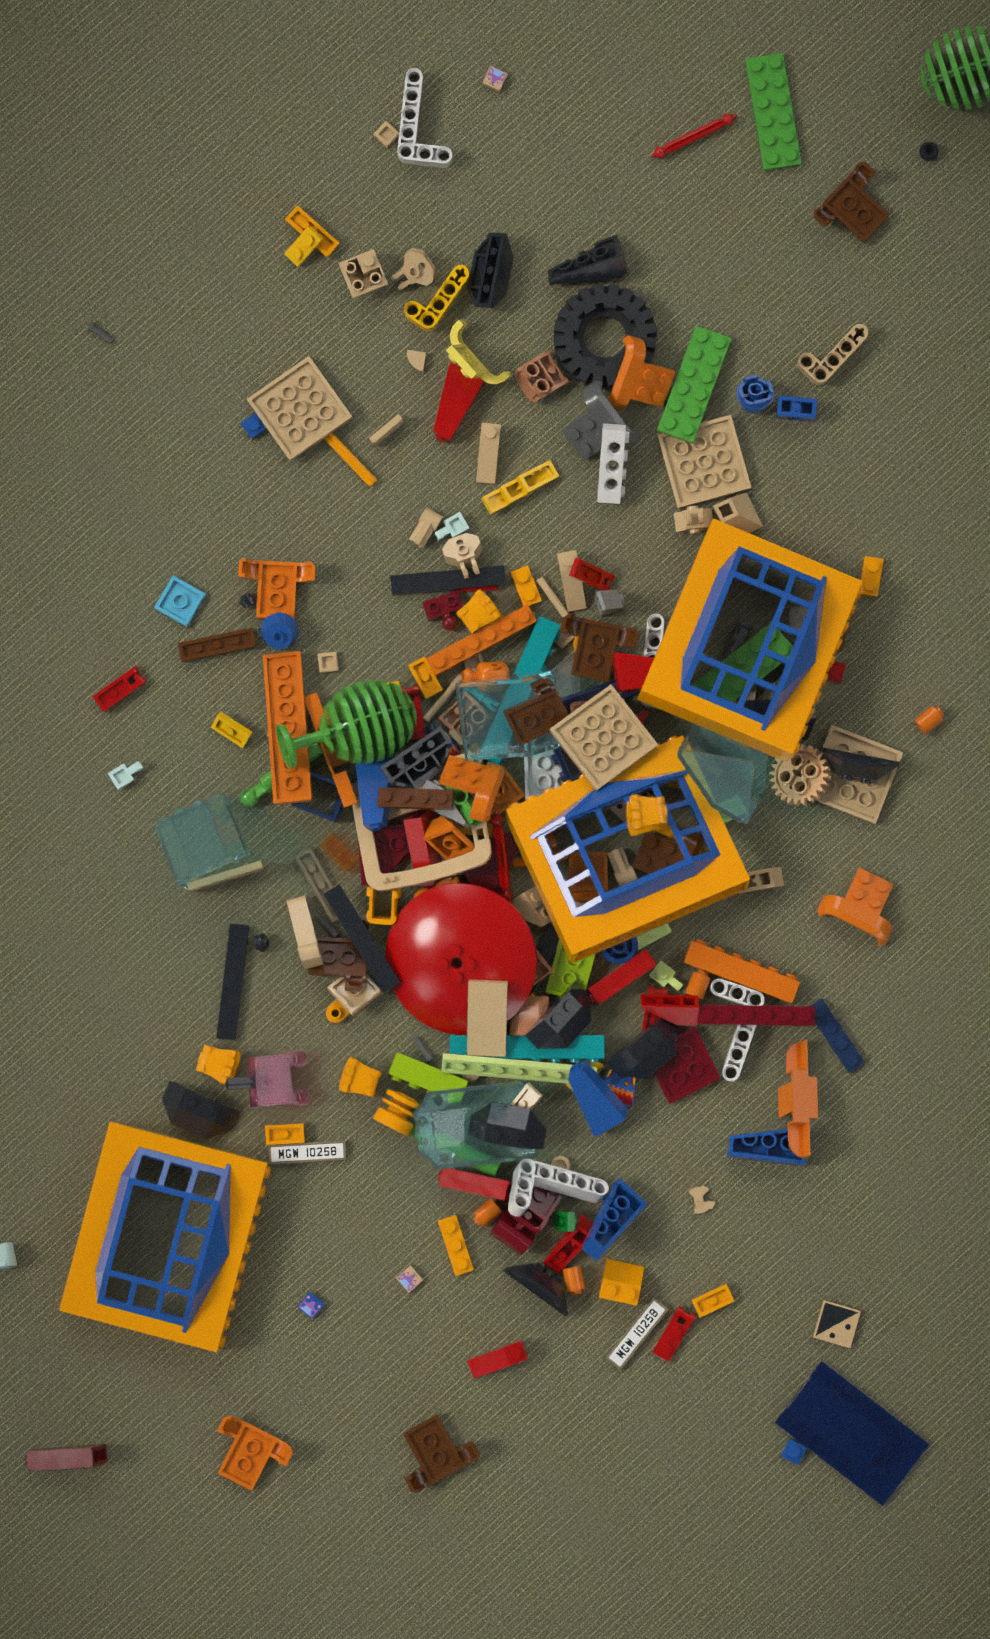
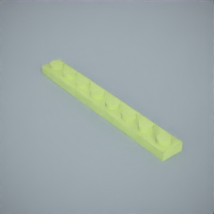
(506, 1068)

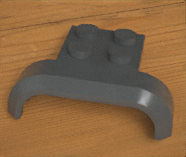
(586, 430)

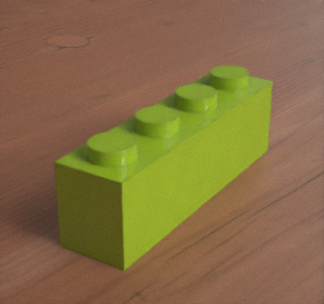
(423, 1075)

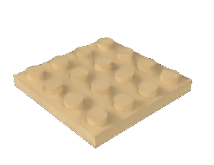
(299, 408)
(707, 467)
(603, 737)
(852, 796)

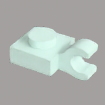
(454, 526)
(123, 776)

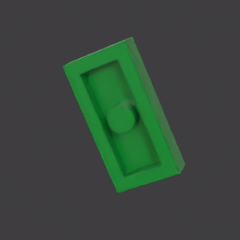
(564, 1221)

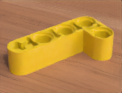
(440, 296)

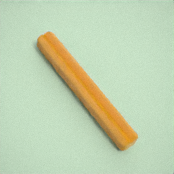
(350, 459)

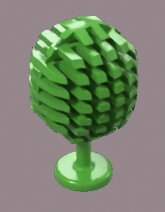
(957, 71)
(358, 724)

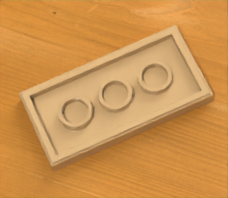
(226, 876)
(487, 1018)

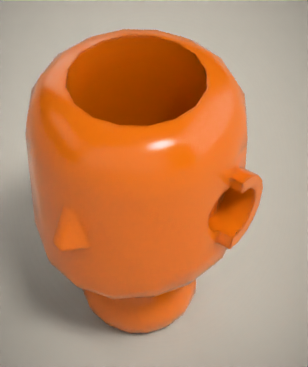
(485, 670)

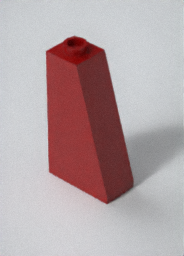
(455, 402)
(630, 671)
(420, 851)
(621, 977)
(475, 1183)

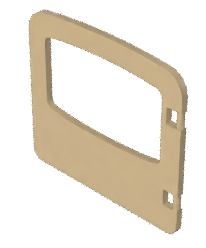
(390, 881)

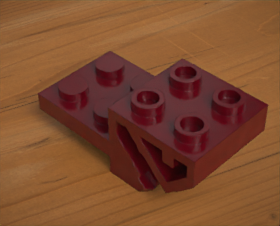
(520, 1231)

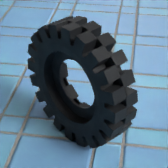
(584, 308)

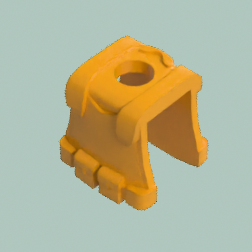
(479, 612)
(645, 814)
(377, 919)
(219, 1063)
(359, 1078)

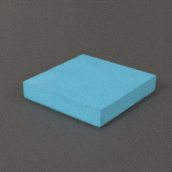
(180, 601)

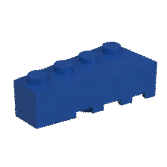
(764, 1147)
(615, 1214)

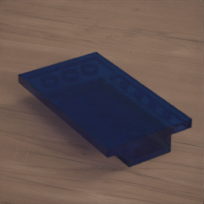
(851, 1433)

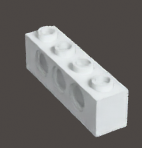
(612, 434)

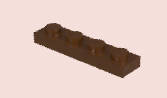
(217, 644)
(415, 798)

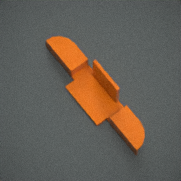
(341, 779)
(798, 1098)

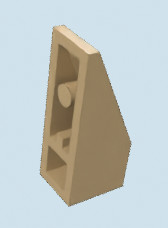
(488, 453)
(572, 588)
(764, 879)

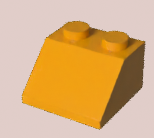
(621, 1282)

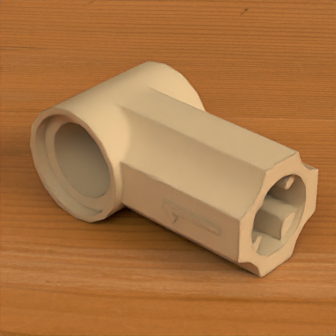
(427, 524)
(623, 871)

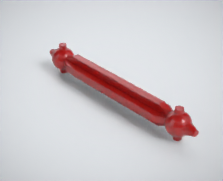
(693, 135)
(501, 856)

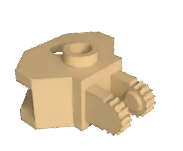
(413, 269)
(693, 520)
(464, 553)

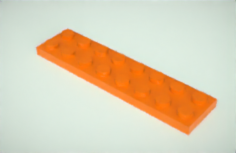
(287, 706)

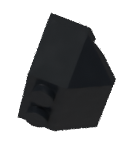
(490, 271)
(419, 762)
(858, 766)
(563, 1020)
(646, 1051)
(197, 1113)
(508, 1126)
(541, 1284)

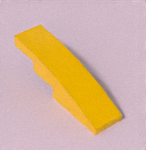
(520, 487)

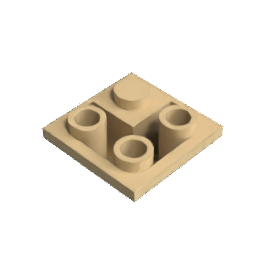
(363, 273)
(738, 512)
(532, 907)

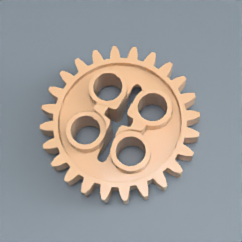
(813, 784)

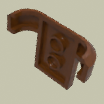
(853, 205)
(596, 645)
(538, 714)
(661, 852)
(341, 960)
(435, 1453)

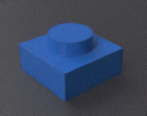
(253, 426)
(793, 1451)

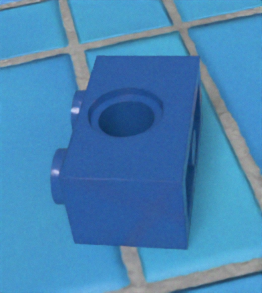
(796, 408)

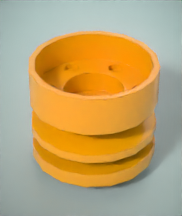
(397, 1113)

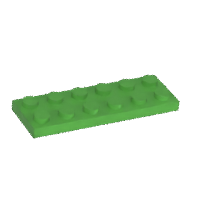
(773, 112)
(694, 384)
(744, 660)

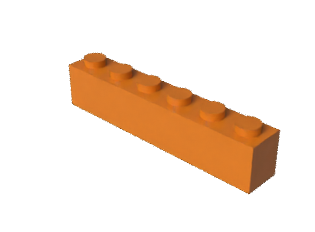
(481, 640)
(742, 972)

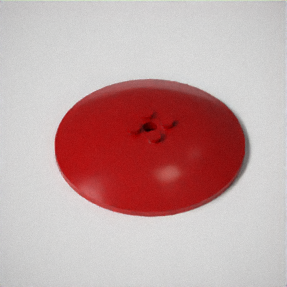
(466, 925)

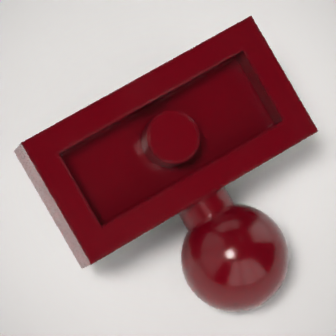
(443, 607)

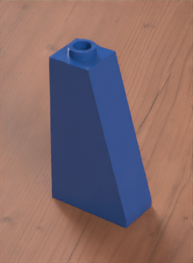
(369, 781)
(596, 1098)

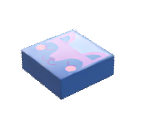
(311, 1305)

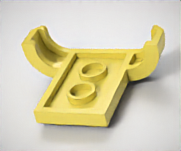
(466, 359)

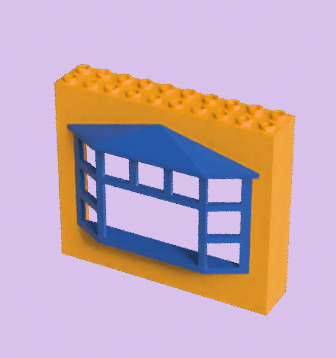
(805, 669)
(641, 903)
(221, 1251)

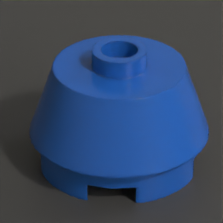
(754, 394)
(279, 630)
(621, 952)

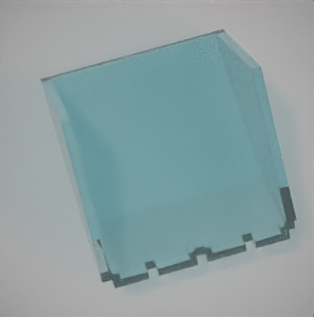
(482, 719)
(725, 771)

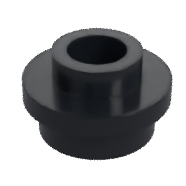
(928, 145)
(247, 599)
(261, 942)

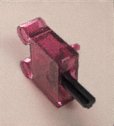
(271, 1080)

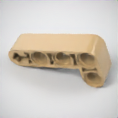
(836, 352)
(304, 932)

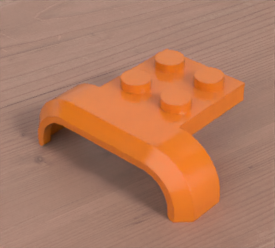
(639, 379)
(276, 583)
(475, 779)
(862, 905)
(249, 1451)

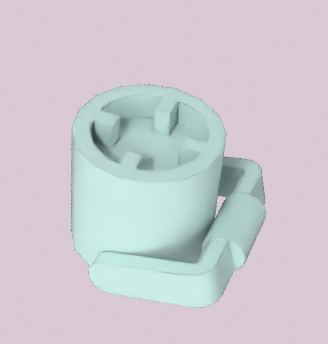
(7, 1257)

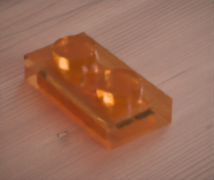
(339, 852)

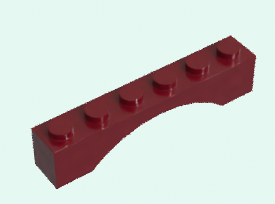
(756, 1015)

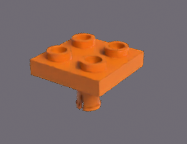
(507, 794)
(577, 866)

